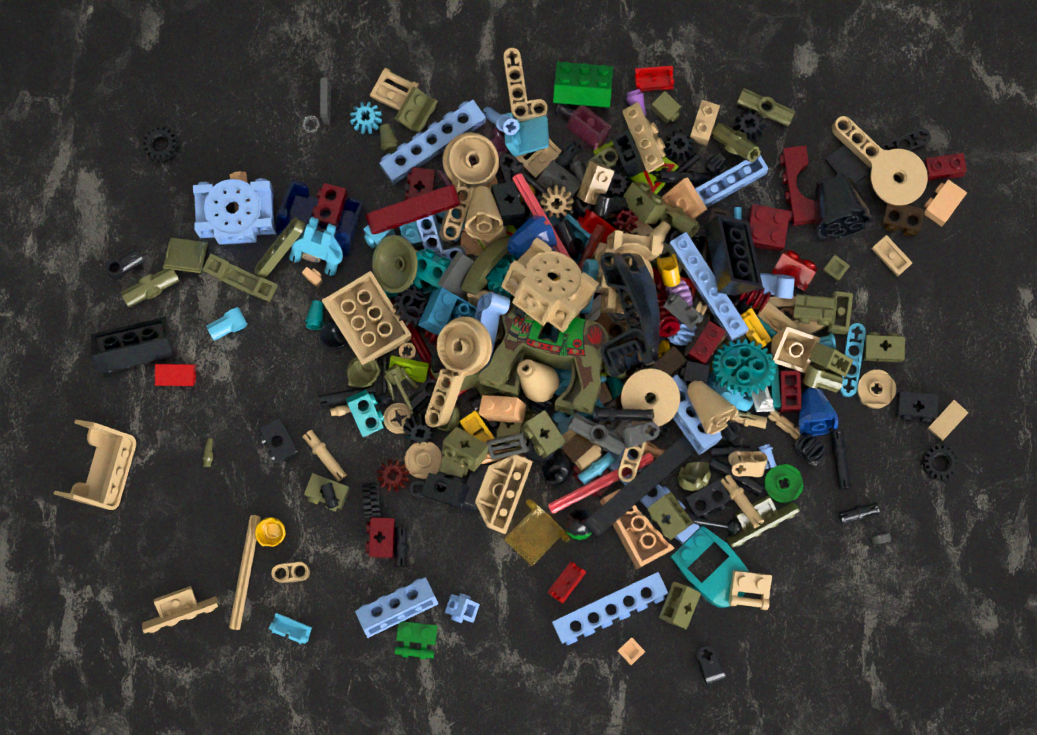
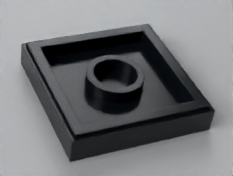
(848, 163)

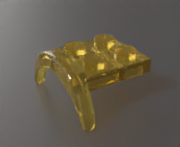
(535, 534)

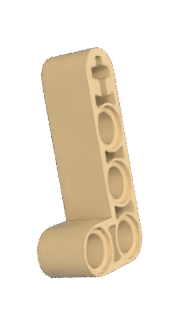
(519, 85)

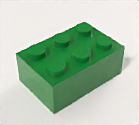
(583, 84)

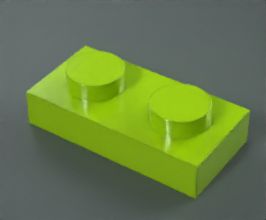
(415, 369)

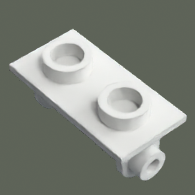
(762, 401)

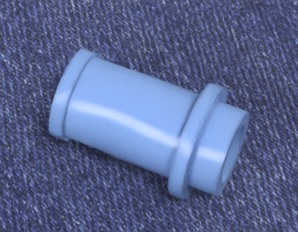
(767, 450)

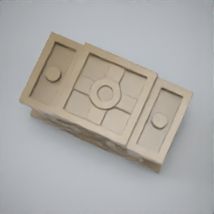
(623, 243)
(530, 286)

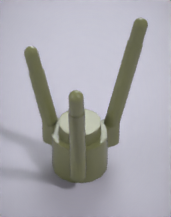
(395, 375)

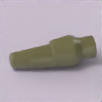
(208, 454)

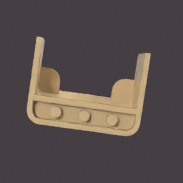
(108, 468)

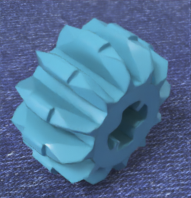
(366, 110)

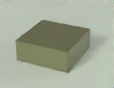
(836, 268)

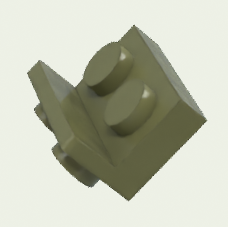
(416, 110)

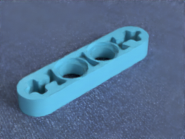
(856, 359)

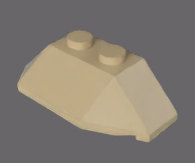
(501, 491)

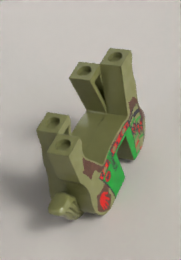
(575, 351)

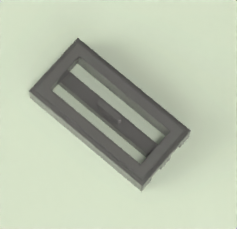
(522, 442)

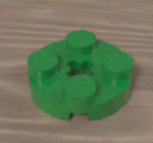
(794, 481)

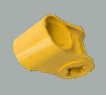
(669, 270)

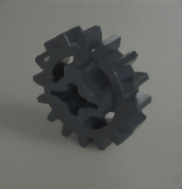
(414, 304)

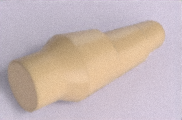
(340, 410)

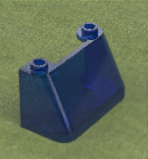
(300, 204)

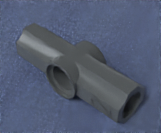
(586, 428)

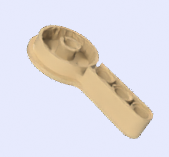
(886, 165)
(465, 176)
(458, 363)
(665, 406)

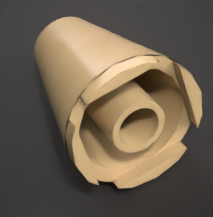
(483, 215)
(537, 380)
(710, 407)

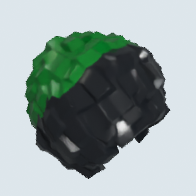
(574, 524)

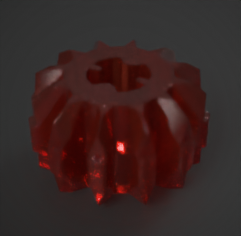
(387, 472)

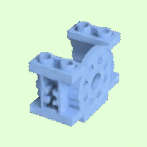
(257, 223)

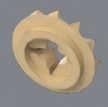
(390, 414)

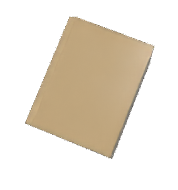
(793, 348)

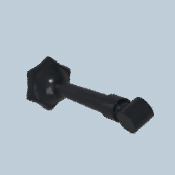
(518, 168)
(384, 398)
(732, 526)

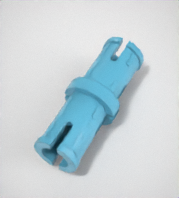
(596, 468)

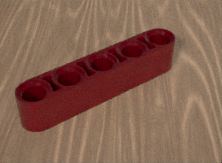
(413, 209)

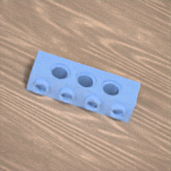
(731, 181)
(688, 425)
(393, 616)

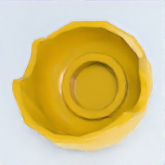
(270, 532)

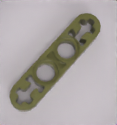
(279, 247)

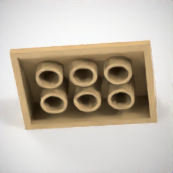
(367, 318)

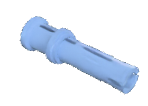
(503, 122)

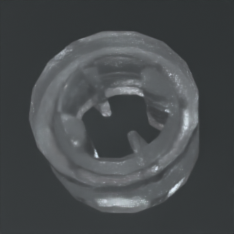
(308, 129)

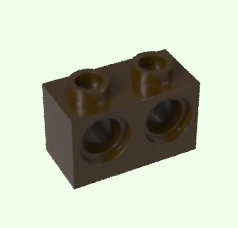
(903, 212)

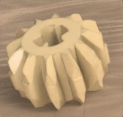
(563, 198)

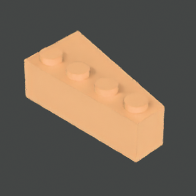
(639, 536)

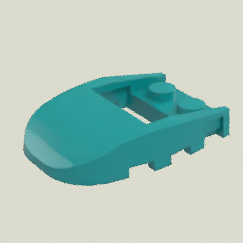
(717, 585)

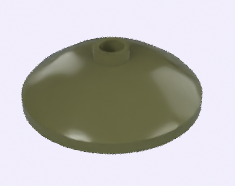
(394, 263)

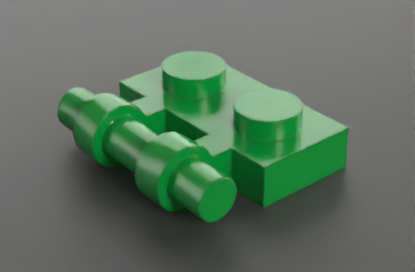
(416, 633)

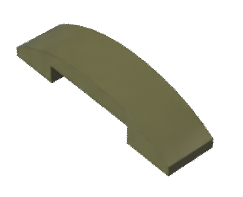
(239, 278)
(475, 278)

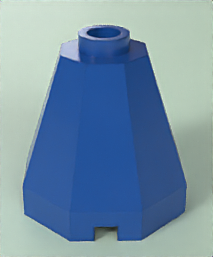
(528, 232)
(816, 413)

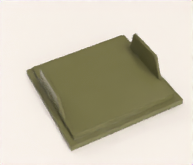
(185, 255)

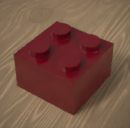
(768, 227)

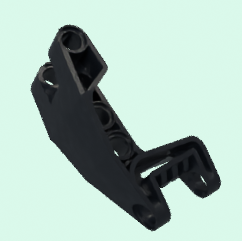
(637, 285)

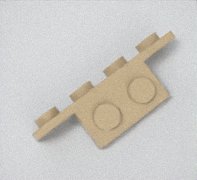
(645, 137)
(176, 607)

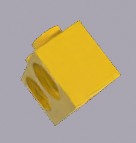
(476, 427)

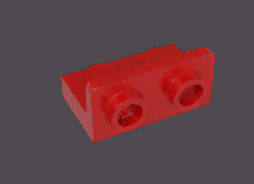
(792, 265)

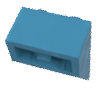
(444, 308)

